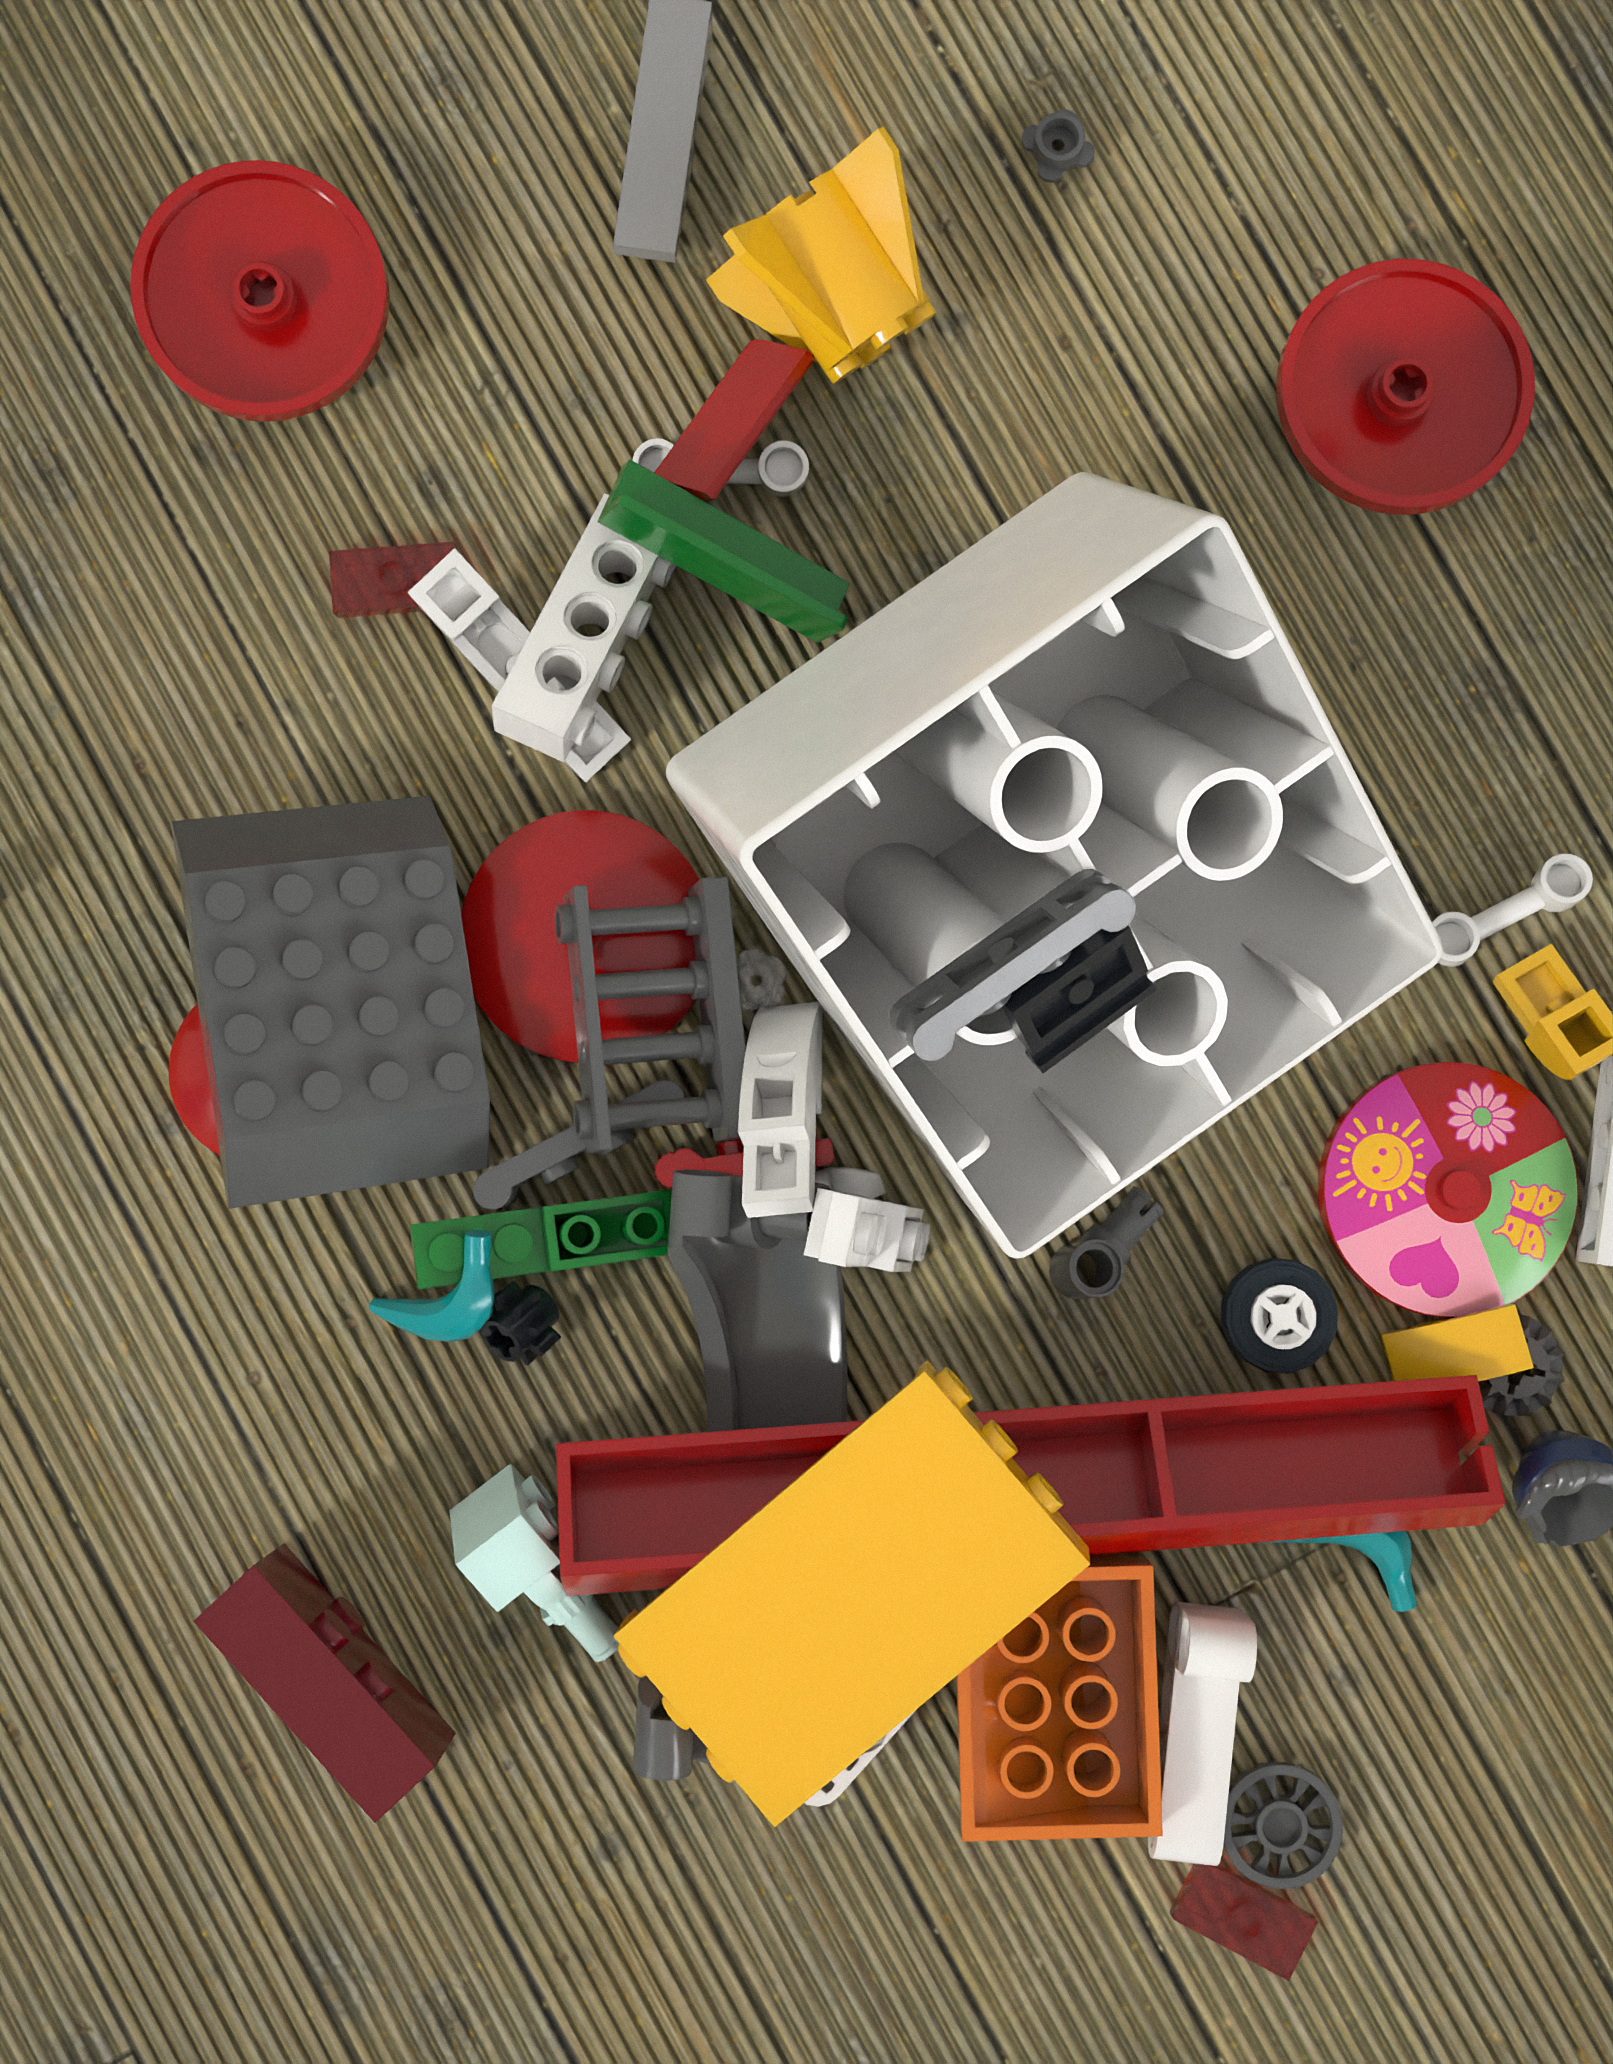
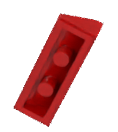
(734, 417)

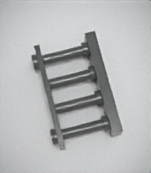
(708, 978)

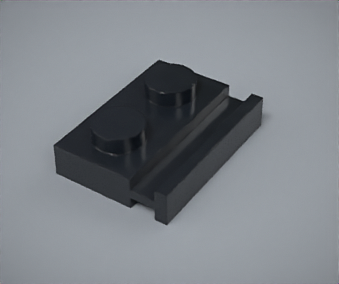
(1080, 997)

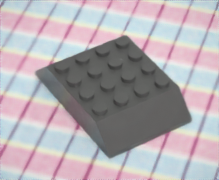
(333, 998)

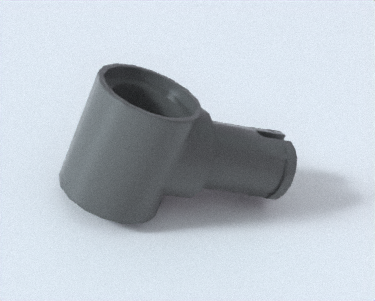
(1107, 1246)

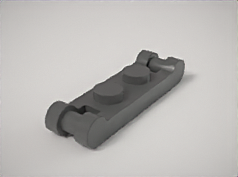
(1007, 959)
(555, 1156)

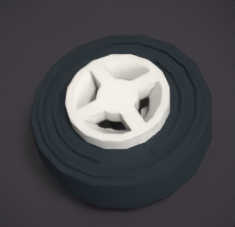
(1298, 1330)

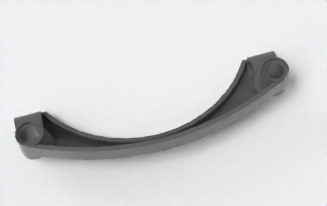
(769, 1353)

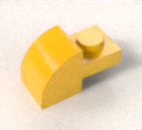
(1564, 1023)

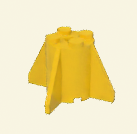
(832, 265)

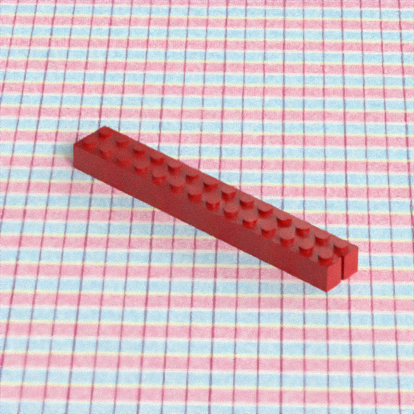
(1126, 1472)

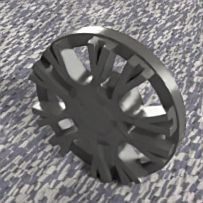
(1282, 1825)

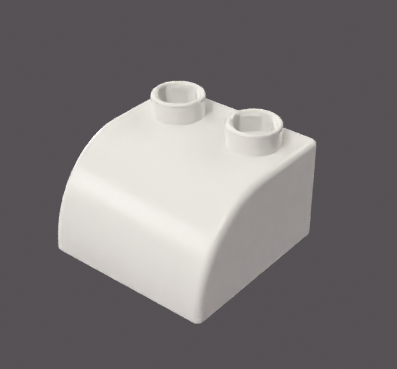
(1043, 710)

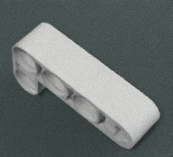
(1204, 1663)

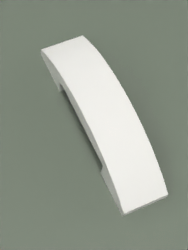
(491, 641)

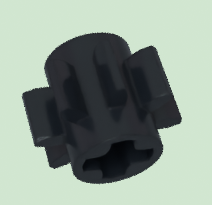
(521, 1323)

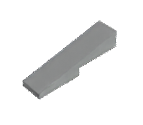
(663, 129)

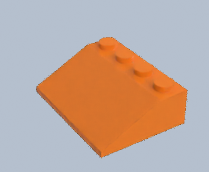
(1067, 1715)

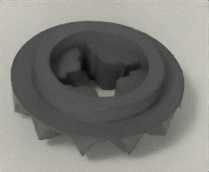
(1530, 1390)

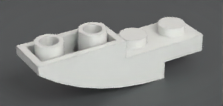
(780, 1109)
(865, 1232)

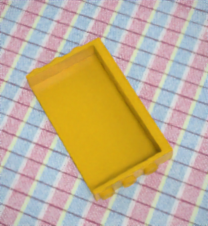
(854, 1594)

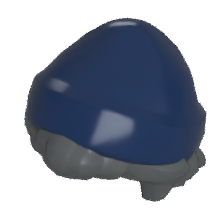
(1565, 1488)

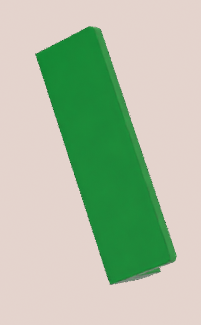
(725, 552)

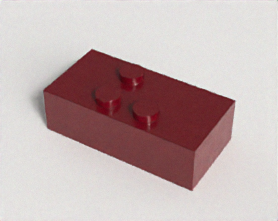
(327, 1680)

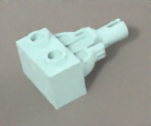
(510, 1547)

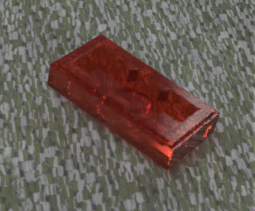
(379, 577)
(1244, 1918)

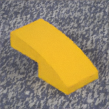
(1476, 1343)

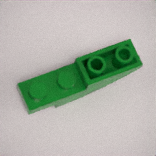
(547, 1237)

